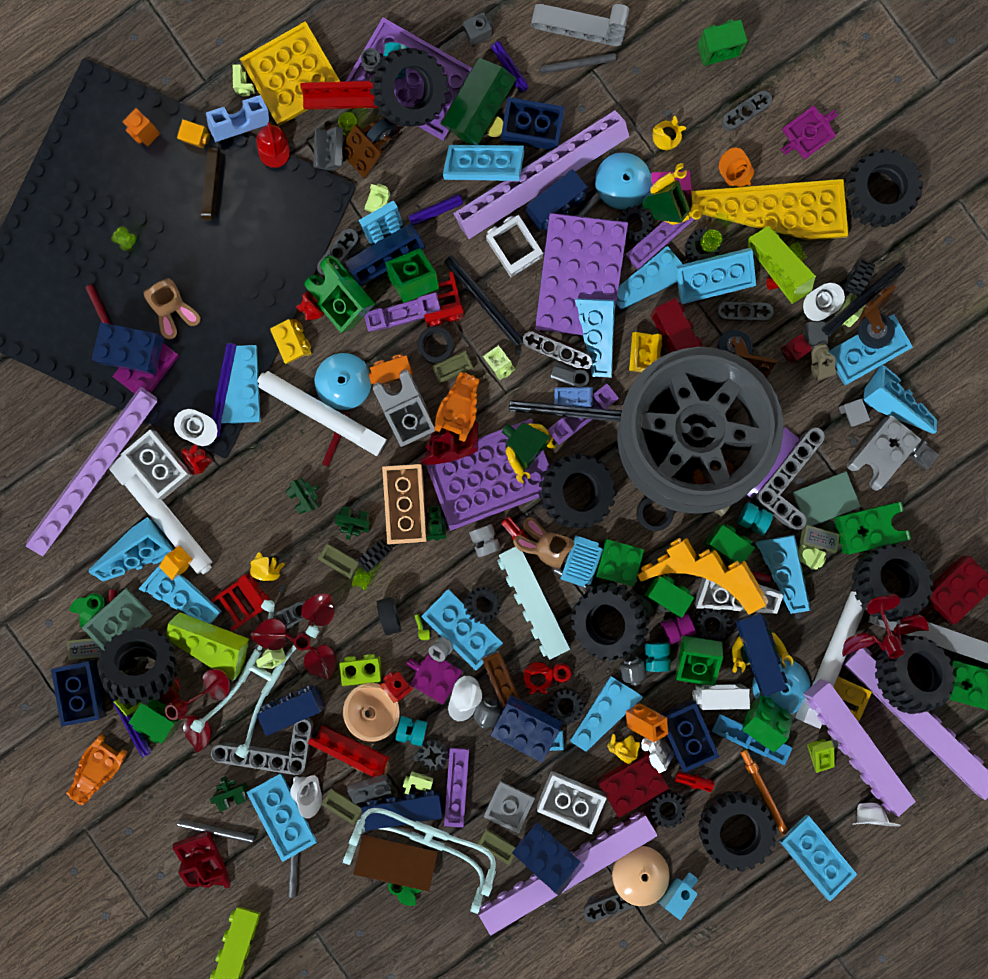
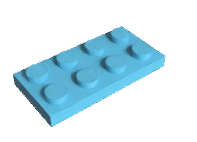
(484, 162)
(381, 223)
(716, 275)
(856, 359)
(468, 638)
(281, 817)
(817, 857)

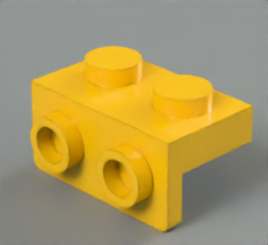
(291, 340)
(644, 350)

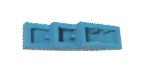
(733, 731)

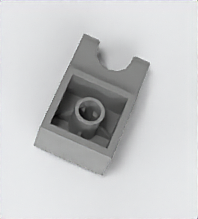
(403, 404)
(880, 455)

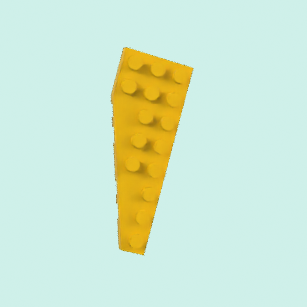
(792, 209)

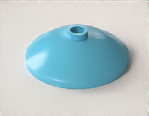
(617, 191)
(352, 391)
(797, 684)

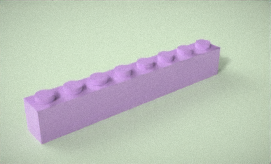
(859, 747)

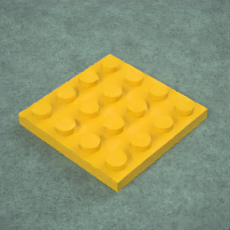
(281, 67)

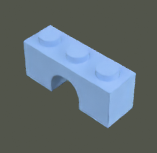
(251, 116)

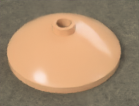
(382, 711)
(628, 873)

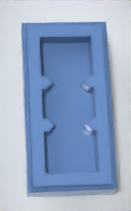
(574, 396)

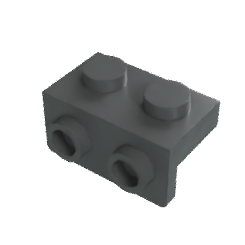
(328, 148)
(369, 789)

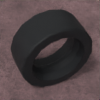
(435, 330)
(643, 522)
(388, 616)

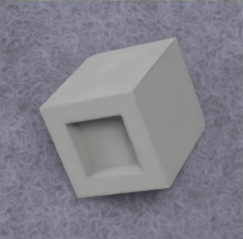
(855, 412)

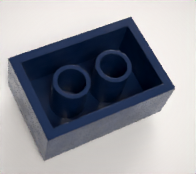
(532, 124)
(557, 199)
(127, 348)
(78, 692)
(290, 709)
(526, 728)
(689, 736)
(548, 859)

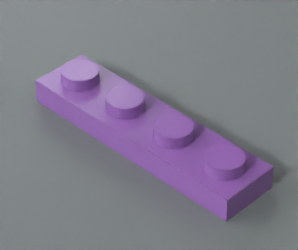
(655, 242)
(456, 787)

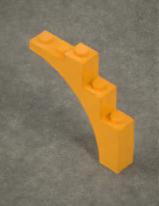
(709, 565)

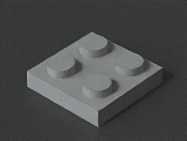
(509, 806)

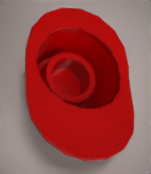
(272, 146)

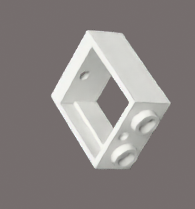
(524, 262)
(722, 696)

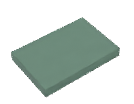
(826, 499)
(120, 614)

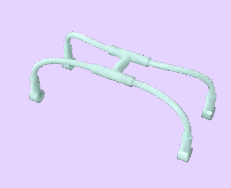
(243, 750)
(485, 884)

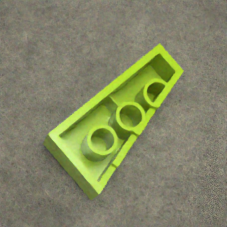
(782, 264)
(209, 644)
(236, 944)

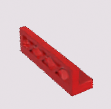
(337, 95)
(349, 751)

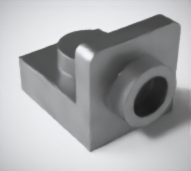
(923, 455)

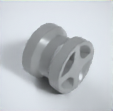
(440, 649)

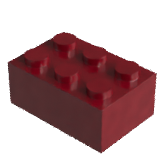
(674, 326)
(959, 589)
(632, 784)

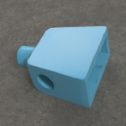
(677, 902)

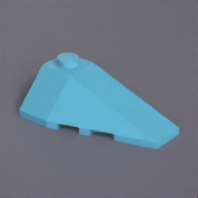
(890, 398)
(139, 546)

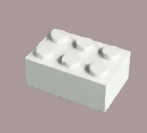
(156, 464)
(571, 802)

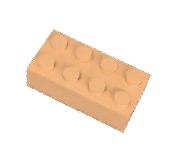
(404, 504)

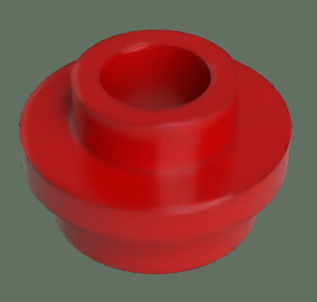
(566, 676)

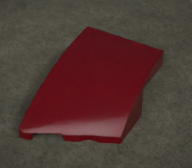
(447, 447)
(201, 862)

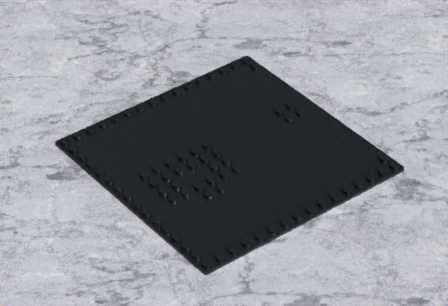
(234, 271)

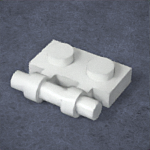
(660, 752)

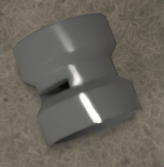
(368, 57)

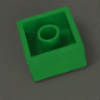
(722, 42)
(412, 275)
(728, 544)
(619, 562)
(669, 596)
(699, 660)
(153, 721)
(767, 723)

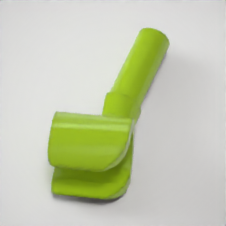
(423, 634)

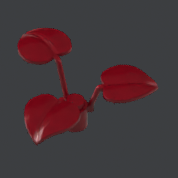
(317, 609)
(891, 643)
(218, 687)

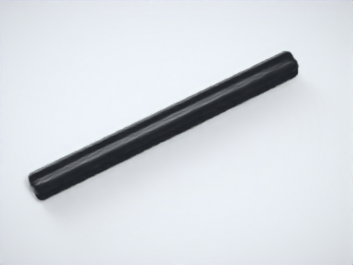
(863, 299)
(484, 301)
(565, 410)

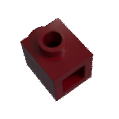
(796, 348)

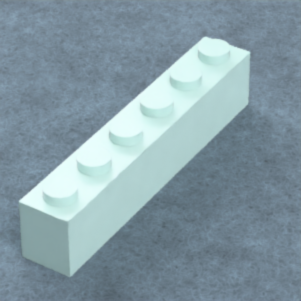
(534, 603)

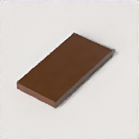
(395, 863)

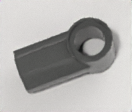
(567, 375)

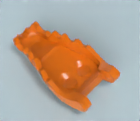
(459, 408)
(95, 768)

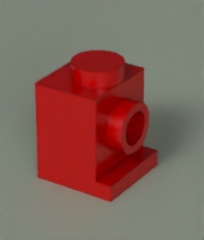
(394, 693)

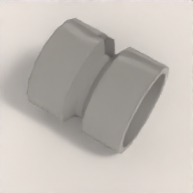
(485, 540)

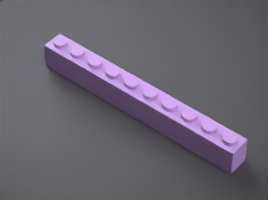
(542, 174)
(91, 471)
(926, 728)
(594, 855)

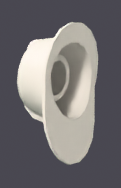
(823, 301)
(195, 427)
(464, 698)
(307, 795)
(872, 814)

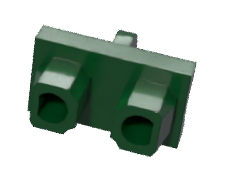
(306, 495)
(435, 524)
(350, 525)
(221, 798)

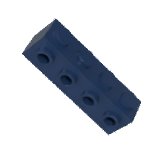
(372, 260)
(761, 654)
(411, 806)

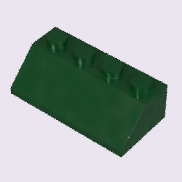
(478, 101)

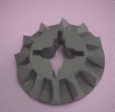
(437, 747)

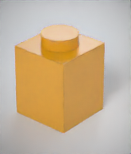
(193, 134)
(175, 563)

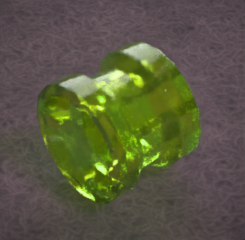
(347, 119)
(123, 238)
(708, 243)
(361, 579)

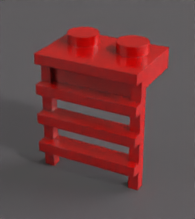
(449, 312)
(252, 592)

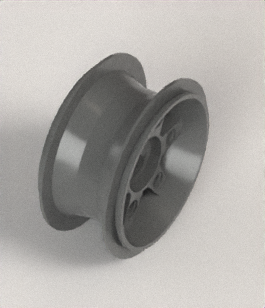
(737, 380)

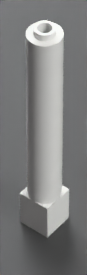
(322, 413)
(161, 515)
(833, 657)

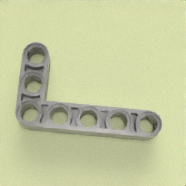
(582, 25)
(786, 477)
(269, 754)

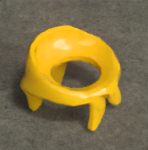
(662, 140)
(262, 571)
(625, 750)

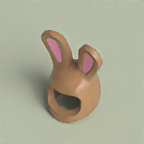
(165, 299)
(550, 546)

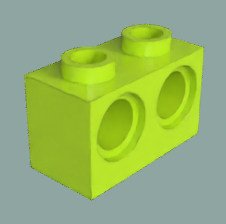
(361, 675)

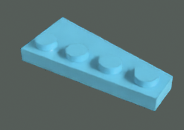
(649, 279)
(598, 332)
(243, 396)
(786, 569)
(180, 595)
(605, 712)

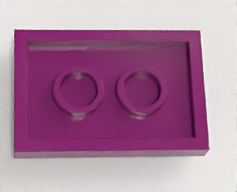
(133, 379)

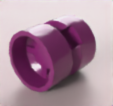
(679, 627)

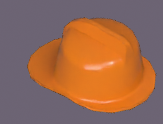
(736, 167)

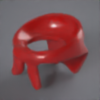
(309, 307)
(195, 459)
(535, 668)

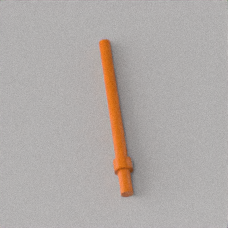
(752, 769)

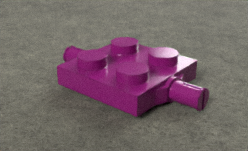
(809, 132)
(434, 678)

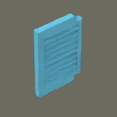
(582, 562)

